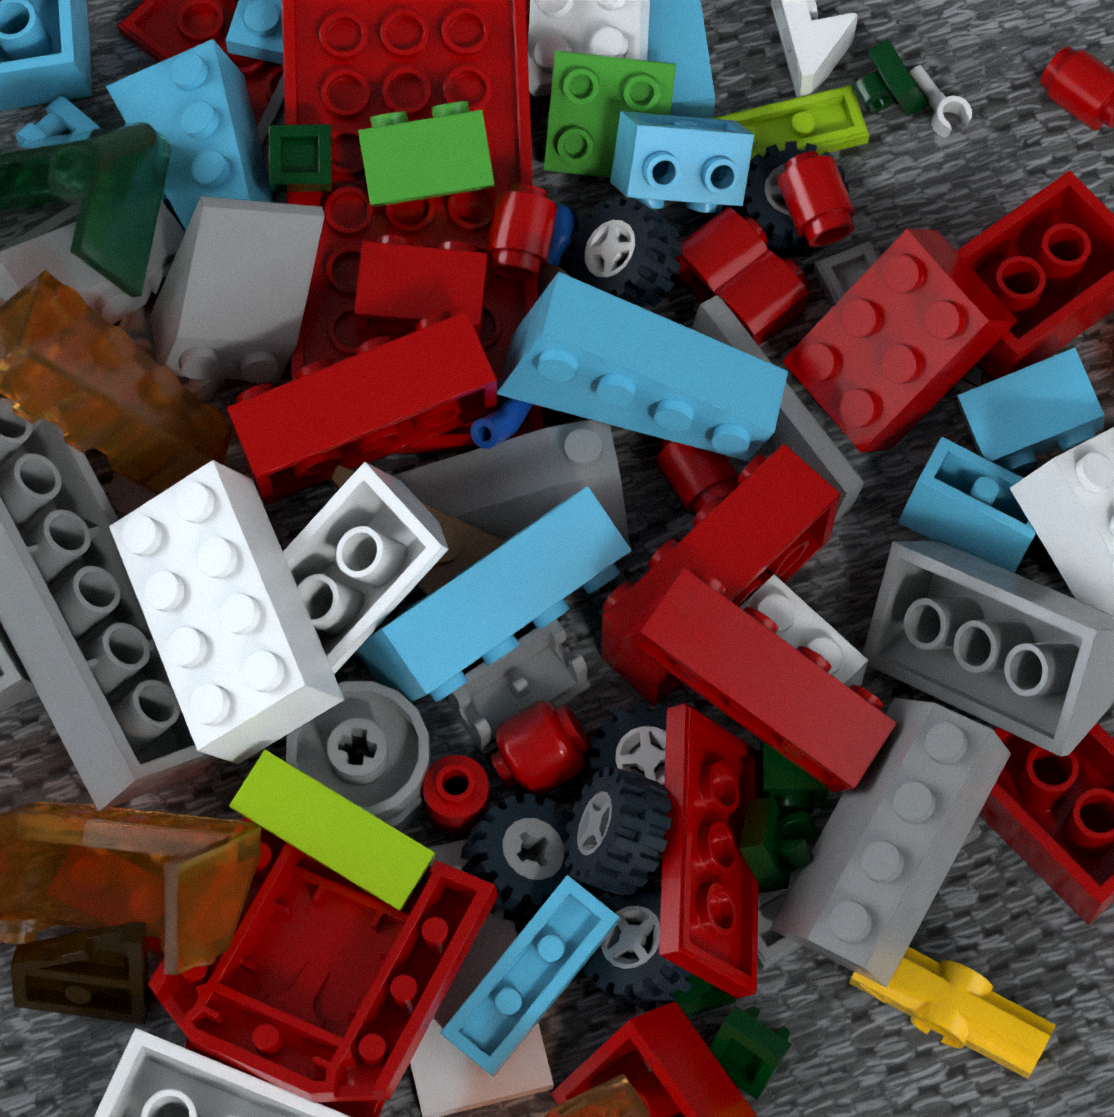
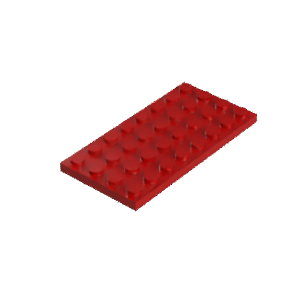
(396, 57)

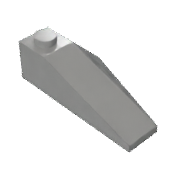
(524, 479)

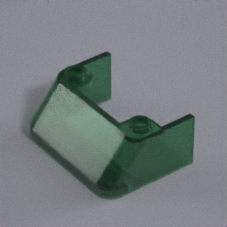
(116, 178)

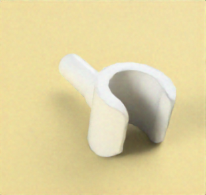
(941, 103)

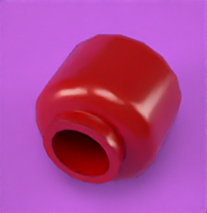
(540, 748)

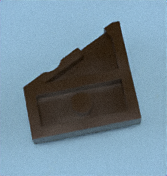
(86, 974)

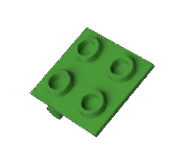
(587, 106)

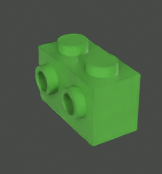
(426, 155)

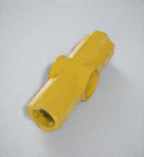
(963, 1010)

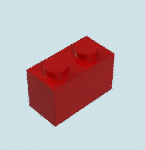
(410, 282)

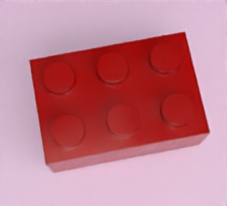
(1049, 270)
(899, 340)
(1060, 816)

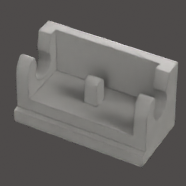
(529, 673)

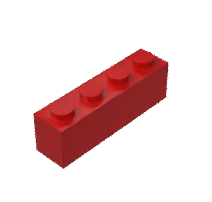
(761, 678)

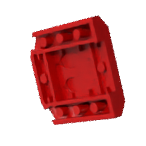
(326, 979)

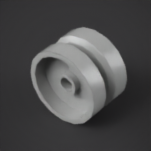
(372, 727)

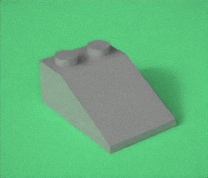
(237, 290)

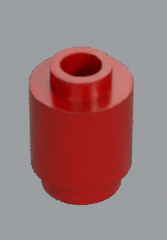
(1081, 87)
(817, 199)
(521, 232)
(696, 473)
(455, 813)

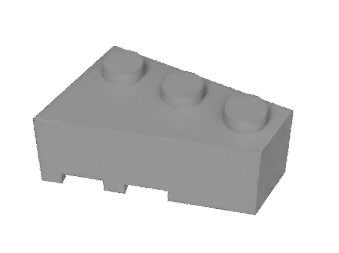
(52, 253)

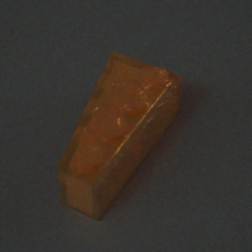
(102, 389)

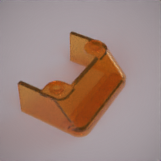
(126, 867)

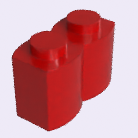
(733, 262)

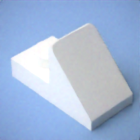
(811, 43)

